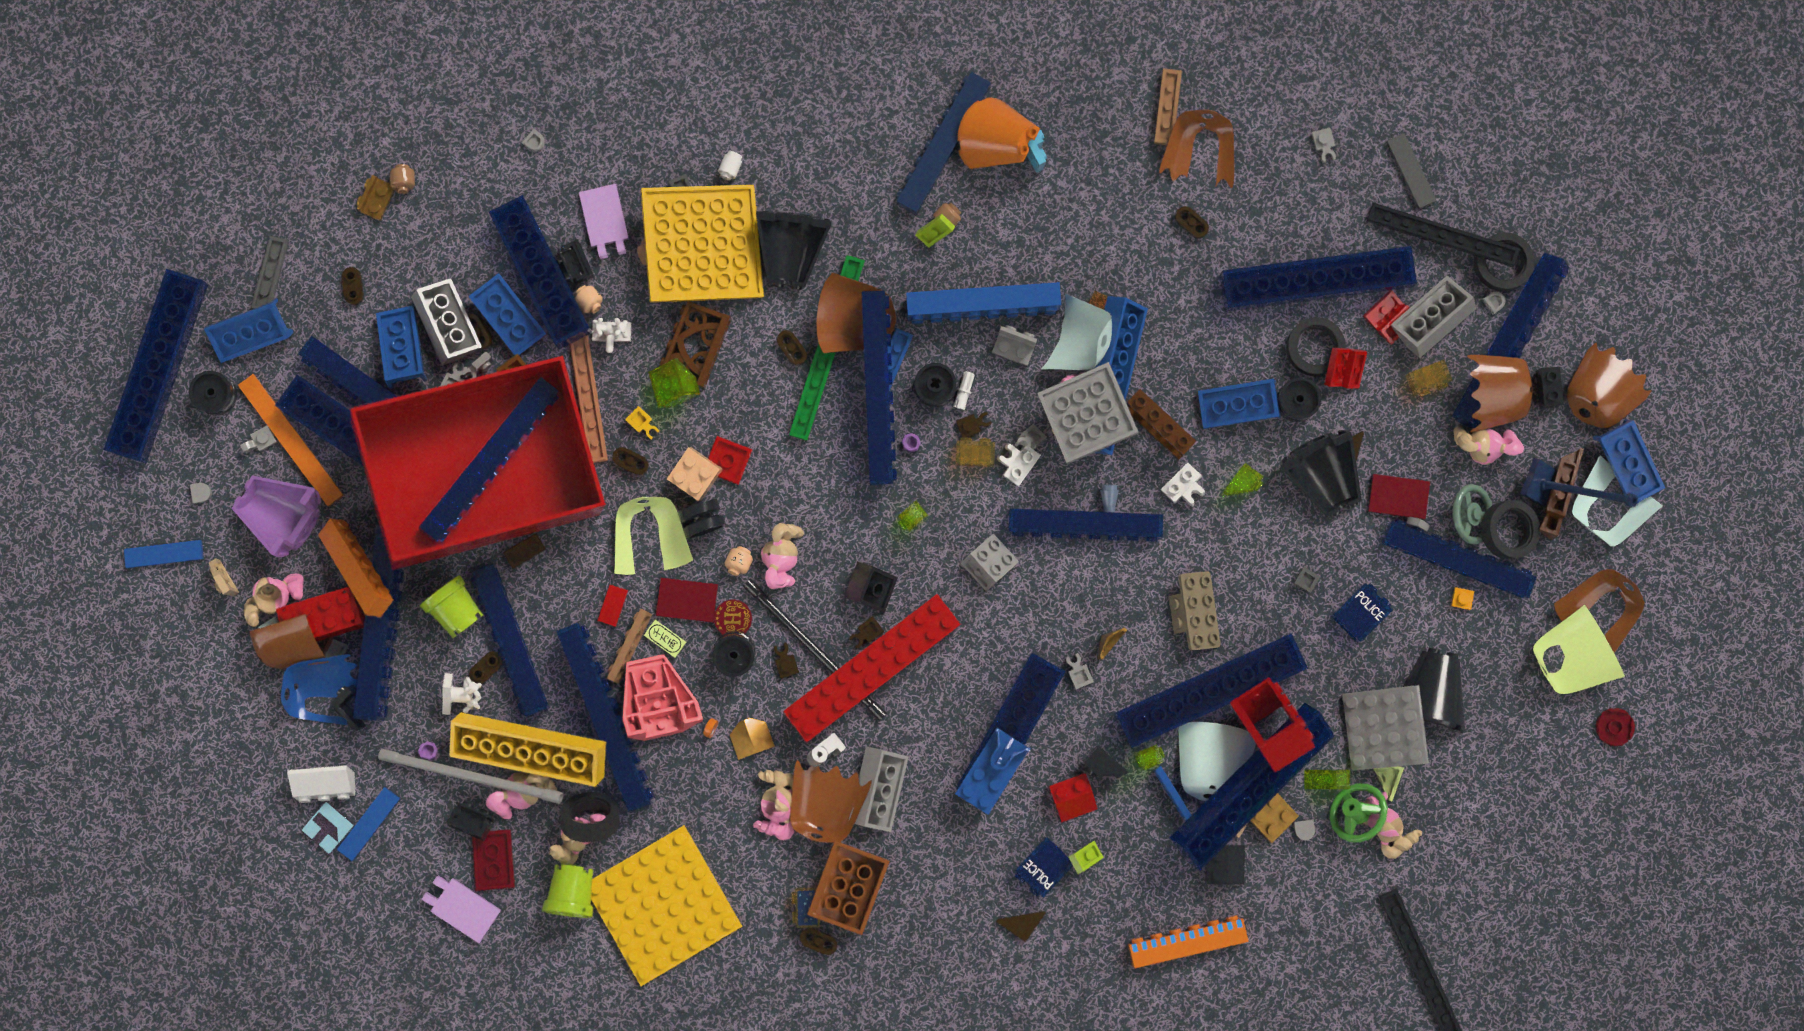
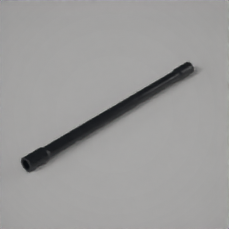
(872, 706)

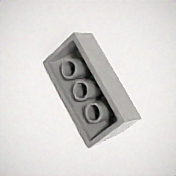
(1434, 316)
(446, 321)
(887, 775)

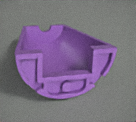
(278, 513)

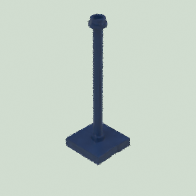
(1540, 482)

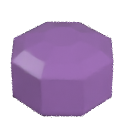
(911, 442)
(428, 751)

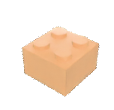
(694, 474)

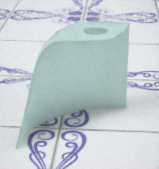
(1083, 337)
(1599, 480)
(1211, 755)

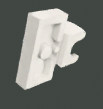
(1018, 463)
(1184, 485)

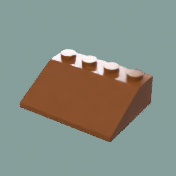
(848, 887)

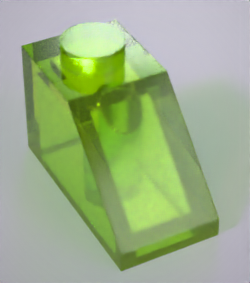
(1243, 482)
(912, 517)
(1149, 757)
(1327, 779)

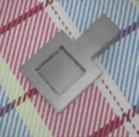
(481, 364)
(261, 439)

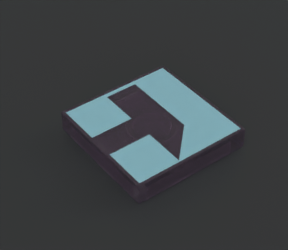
(328, 827)

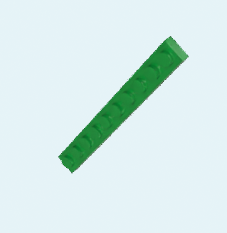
(819, 370)

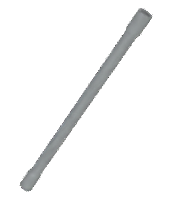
(545, 794)

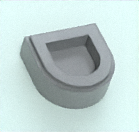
(534, 141)
(1494, 301)
(200, 492)
(1412, 521)
(1304, 829)

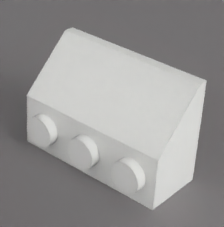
(322, 783)

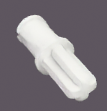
(964, 390)

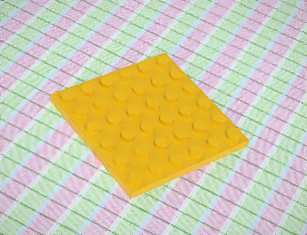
(701, 243)
(663, 905)

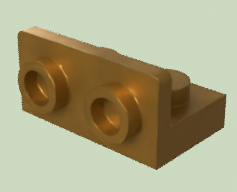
(375, 198)

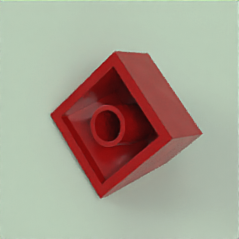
(1073, 797)

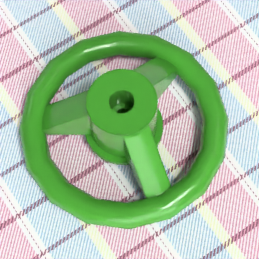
(1358, 813)

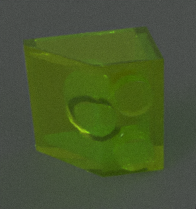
(673, 384)

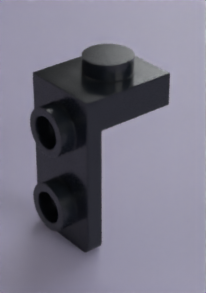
(341, 708)

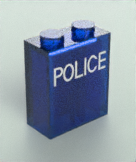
(1362, 612)
(1043, 867)

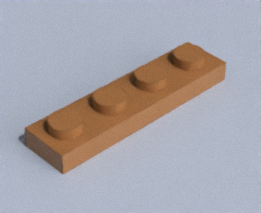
(1167, 105)
(631, 642)

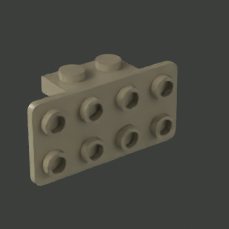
(1195, 611)

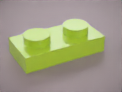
(935, 230)
(1086, 857)

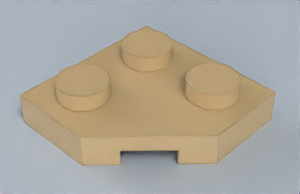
(222, 578)

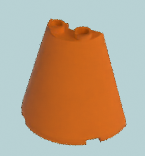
(994, 134)

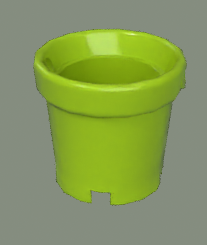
(452, 606)
(570, 892)

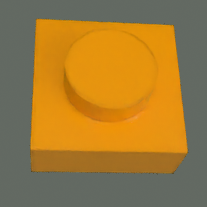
(1462, 598)

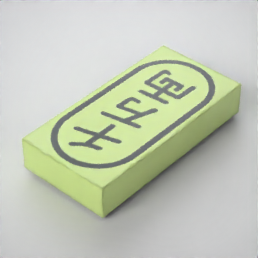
(665, 638)

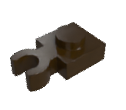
(970, 425)
(868, 630)
(786, 664)

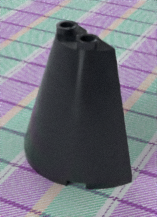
(790, 245)
(1326, 472)
(1439, 688)

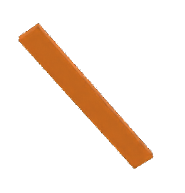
(290, 440)

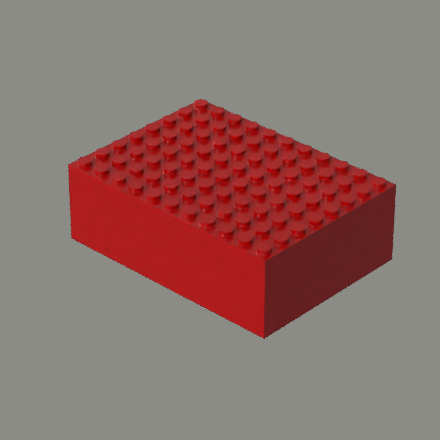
(427, 439)

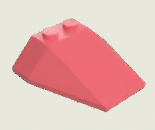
(657, 700)

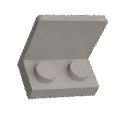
(1014, 345)
(989, 562)

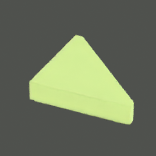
(1389, 779)

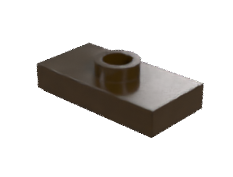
(524, 551)

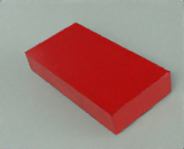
(612, 605)

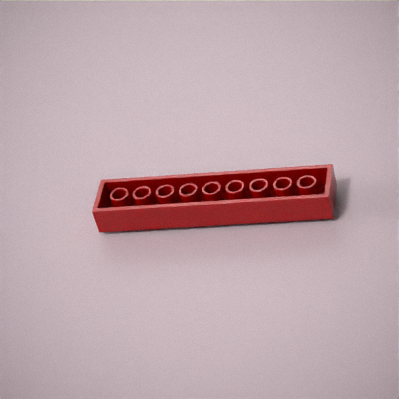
(871, 668)

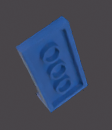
(507, 314)
(247, 331)
(400, 345)
(1239, 403)
(1631, 460)
(992, 771)

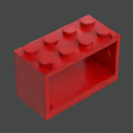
(327, 614)
(1288, 743)

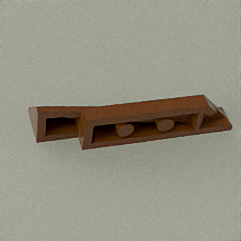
(1559, 500)

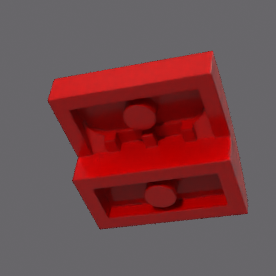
(1384, 313)
(1345, 368)

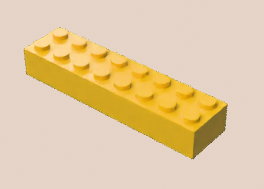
(527, 749)

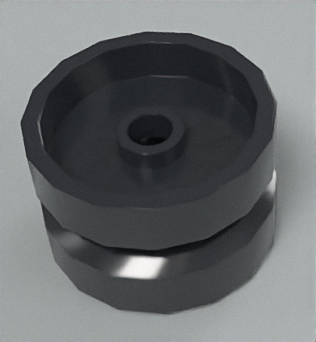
(938, 374)
(213, 382)
(1310, 397)
(701, 517)
(734, 642)

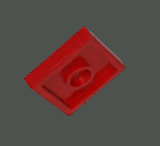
(731, 458)

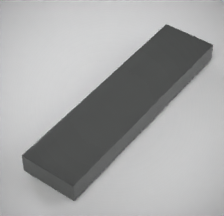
(1411, 171)
(270, 271)

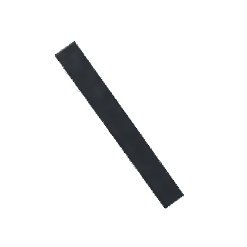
(1443, 235)
(1419, 961)

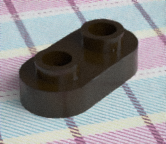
(1193, 221)
(352, 285)
(481, 330)
(791, 348)
(631, 461)
(485, 667)
(817, 943)

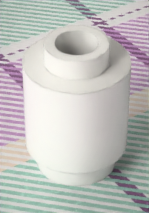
(730, 165)

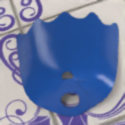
(316, 681)

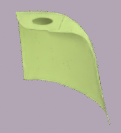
(671, 534)
(1586, 652)

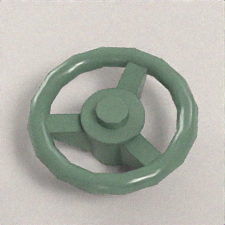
(1469, 513)

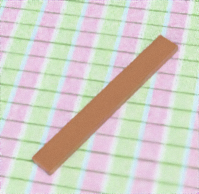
(588, 398)

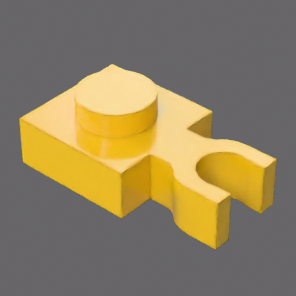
(640, 420)

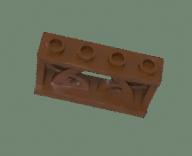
(717, 329)
(1160, 424)

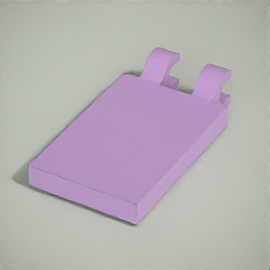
(604, 218)
(462, 908)

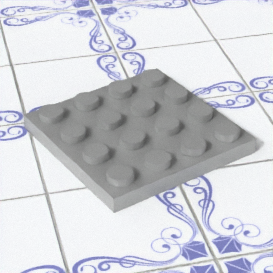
(1088, 413)
(1385, 728)

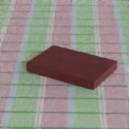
(1398, 496)
(687, 600)
(494, 861)

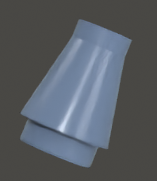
(1109, 497)

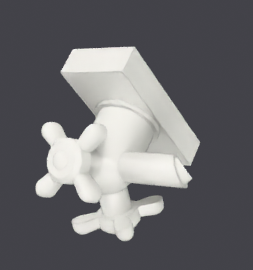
(611, 332)
(460, 694)

